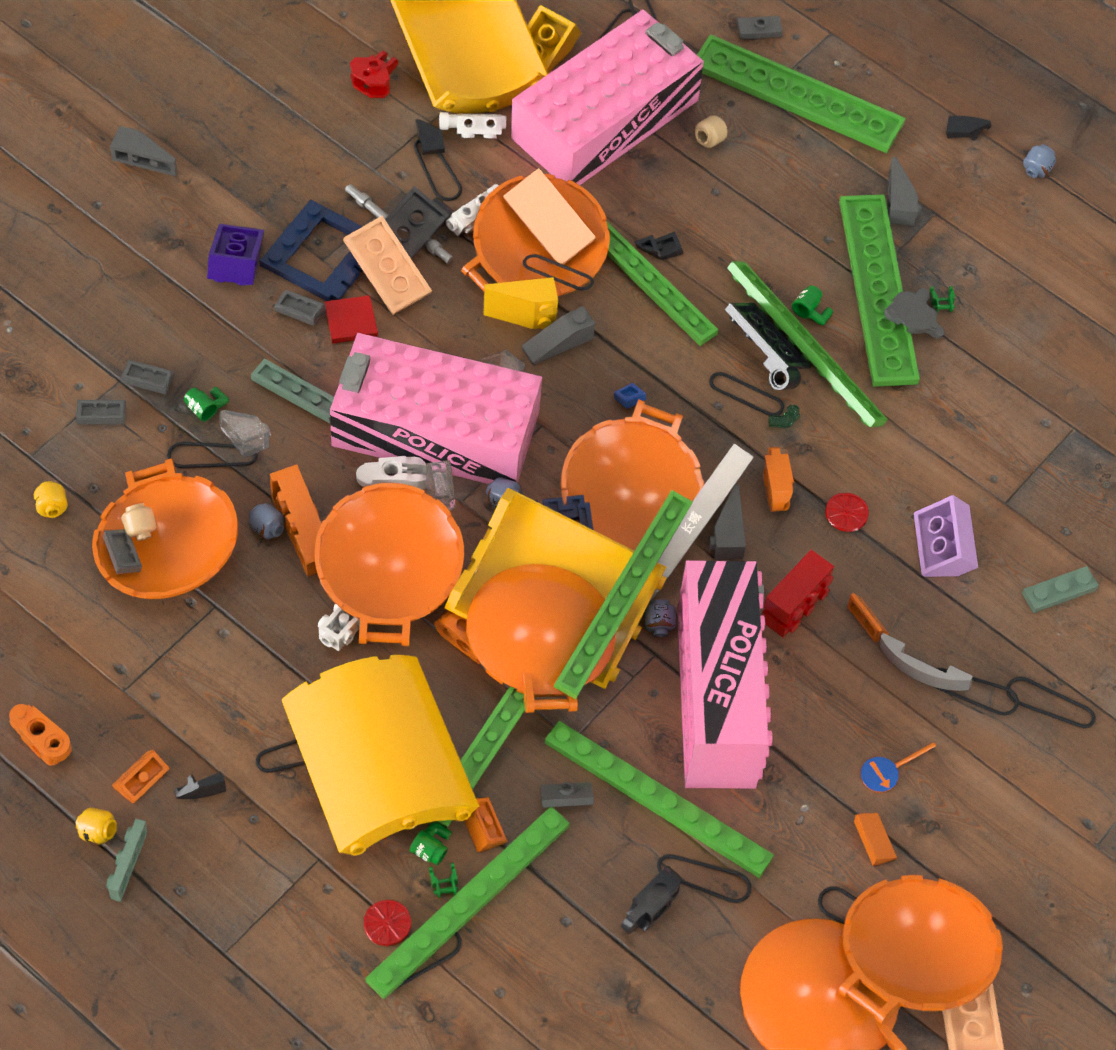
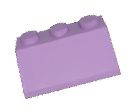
(945, 538)

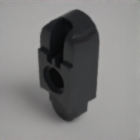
(652, 901)

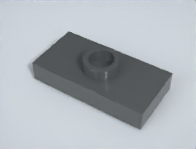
(759, 27)
(300, 307)
(147, 377)
(101, 412)
(122, 551)
(566, 794)

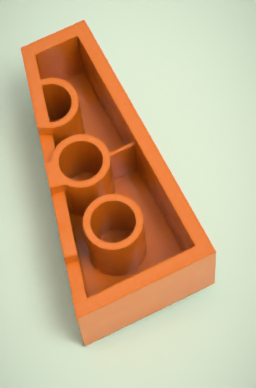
(301, 515)

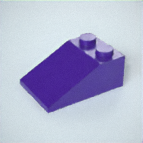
(235, 254)

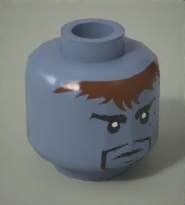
(1039, 161)
(498, 487)
(266, 521)
(660, 618)

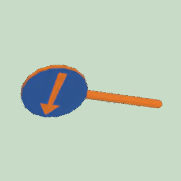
(882, 774)

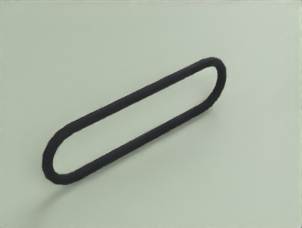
(562, 266)
(749, 386)

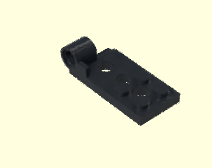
(434, 215)
(781, 353)

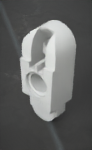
(406, 470)

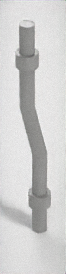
(365, 201)

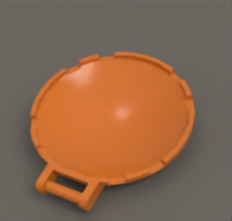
(505, 240)
(629, 472)
(191, 538)
(389, 557)
(528, 627)
(919, 946)
(795, 997)

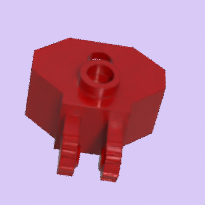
(374, 73)

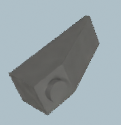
(139, 150)
(902, 196)
(561, 335)
(728, 533)

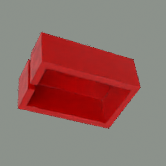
(798, 593)

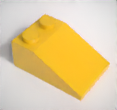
(552, 36)
(522, 302)

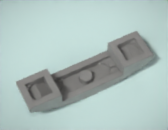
(951, 680)

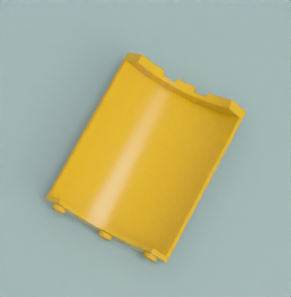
(471, 52)
(535, 534)
(377, 751)

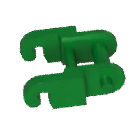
(935, 300)
(435, 882)

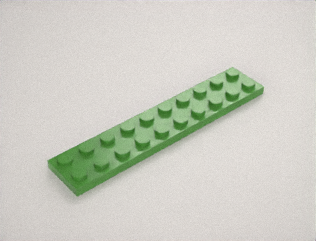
(800, 94)
(876, 284)

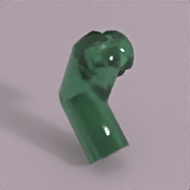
(787, 419)

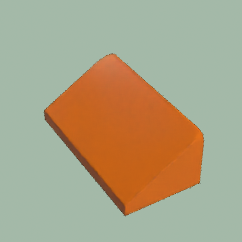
(866, 617)
(141, 776)
(485, 827)
(874, 838)

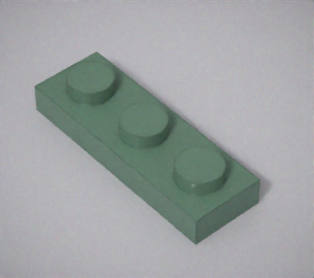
(1060, 589)
(127, 859)

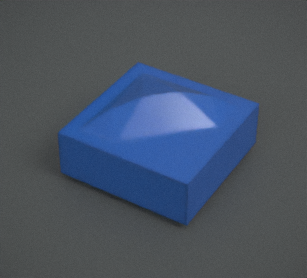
(629, 395)

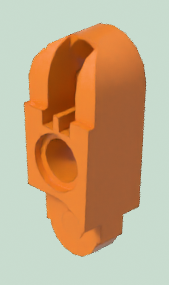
(778, 480)
(453, 629)
(27, 721)

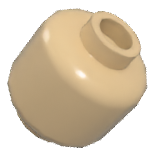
(711, 131)
(139, 521)

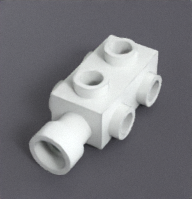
(477, 126)
(464, 218)
(337, 629)

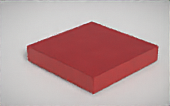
(350, 317)

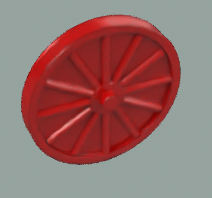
(847, 512)
(387, 923)

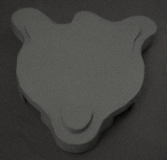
(914, 313)

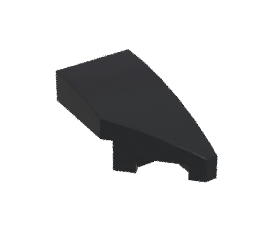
(966, 126)
(430, 138)
(662, 247)
(203, 788)

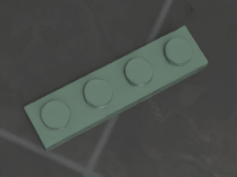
(293, 389)

